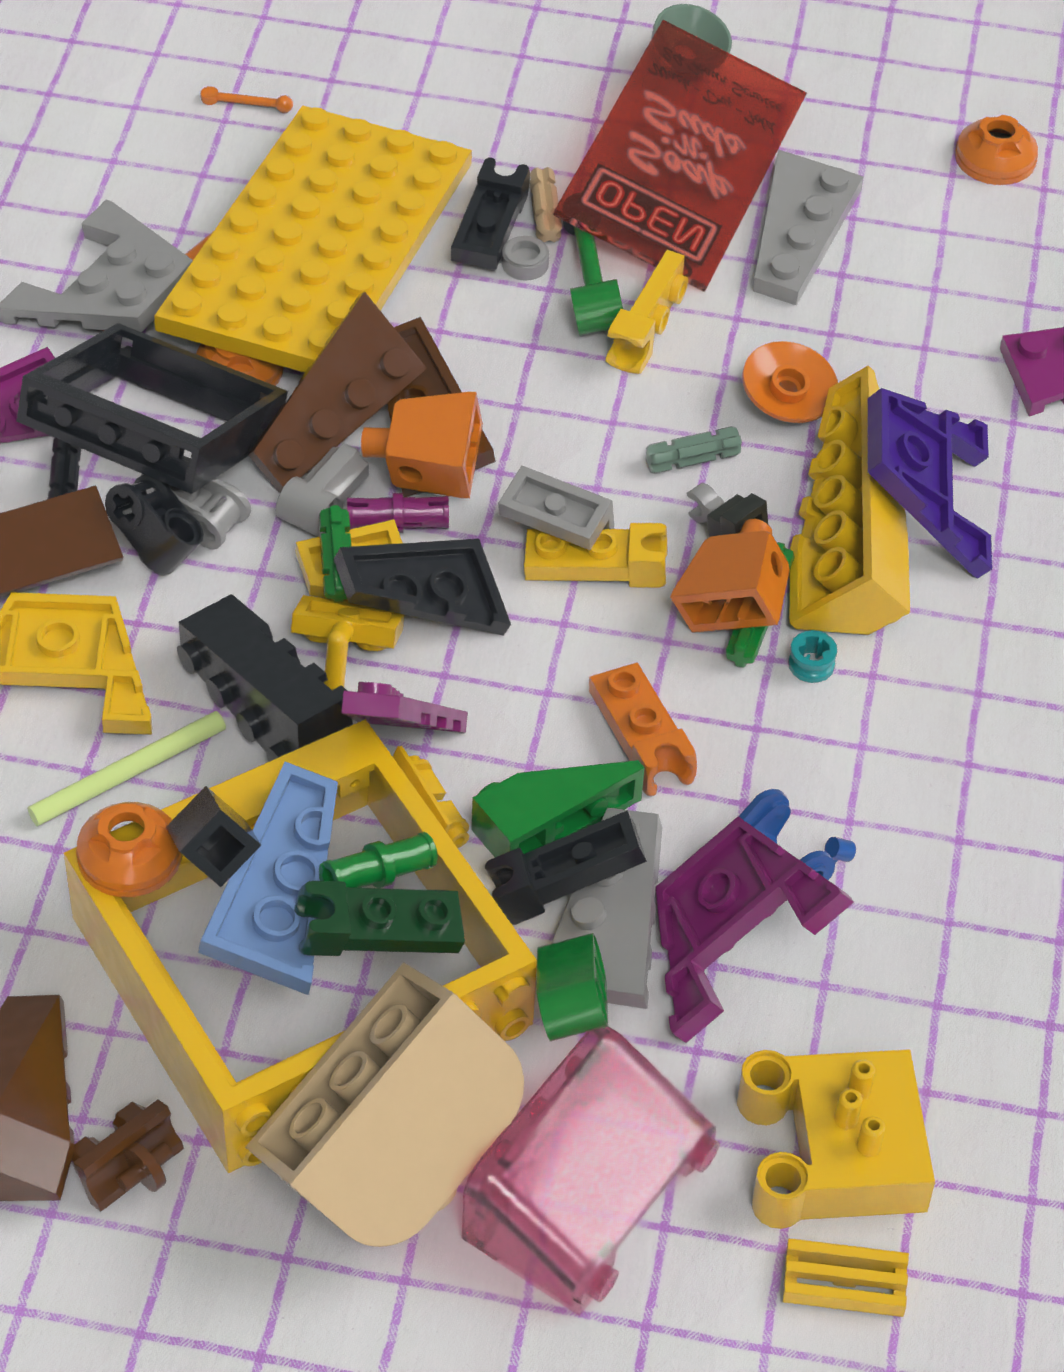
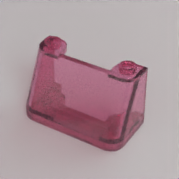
(583, 1169)

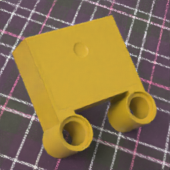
(854, 1130)

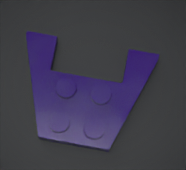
(913, 463)

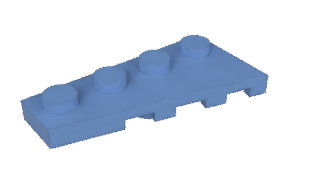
(256, 914)

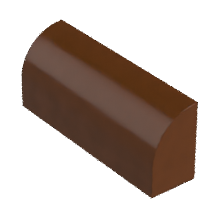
(55, 540)

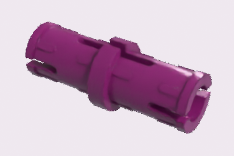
(406, 511)

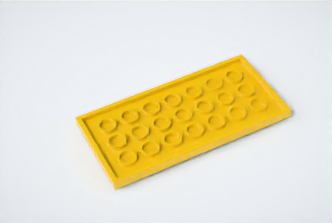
(313, 229)

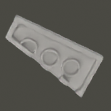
(800, 223)
(621, 917)

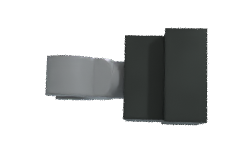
(727, 516)

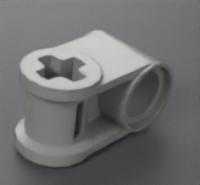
(213, 511)

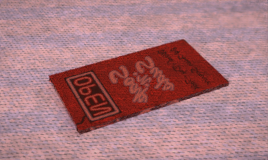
(681, 154)

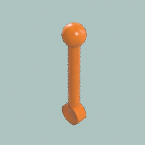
(210, 96)

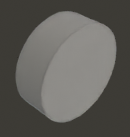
(525, 258)

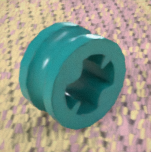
(812, 670)

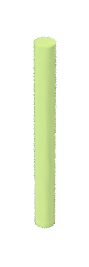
(126, 768)

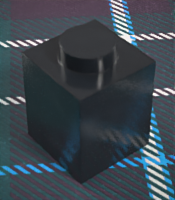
(213, 836)

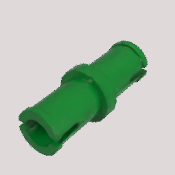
(381, 863)

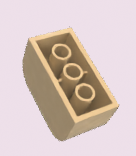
(395, 1112)

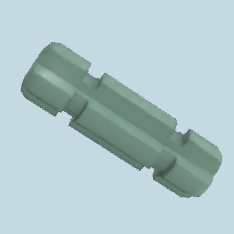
(693, 449)

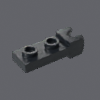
(490, 216)
(563, 866)

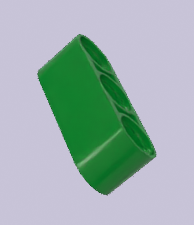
(571, 987)

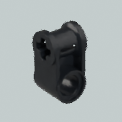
(158, 523)

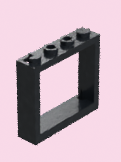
(59, 404)

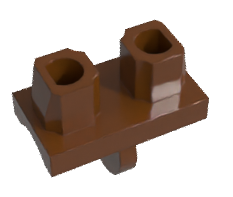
(129, 1155)

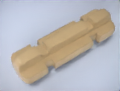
(544, 203)

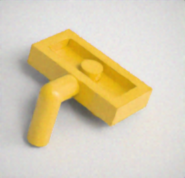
(344, 623)

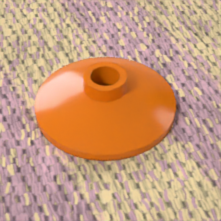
(788, 381)

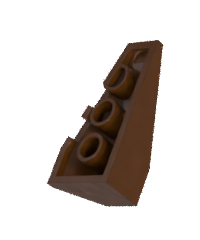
(34, 1099)

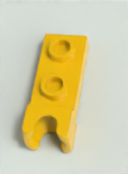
(635, 329)
(616, 556)

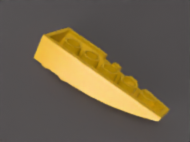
(854, 536)

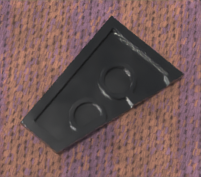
(427, 581)

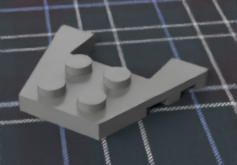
(119, 287)

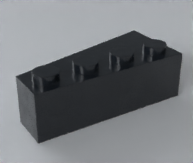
(259, 678)

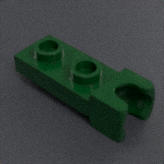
(378, 919)

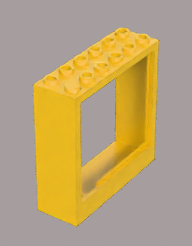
(366, 775)

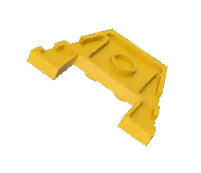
(75, 645)

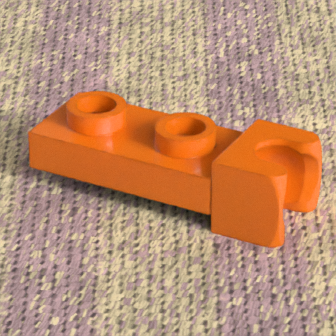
(643, 725)

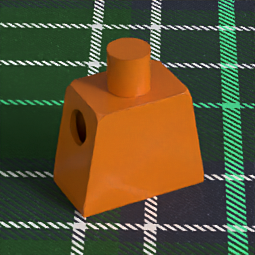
(430, 443)
(734, 581)

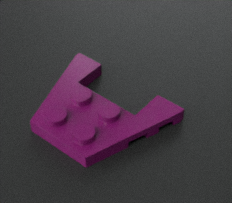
(719, 900)

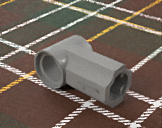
(326, 485)

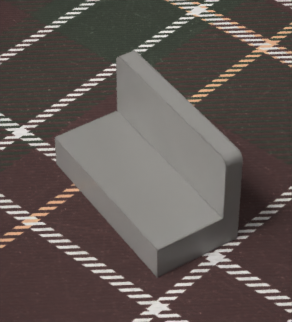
(556, 507)

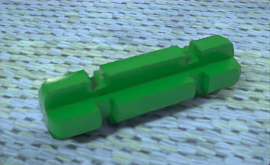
(335, 524)

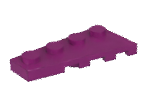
(386, 706)

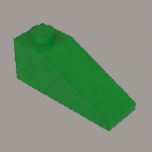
(551, 804)

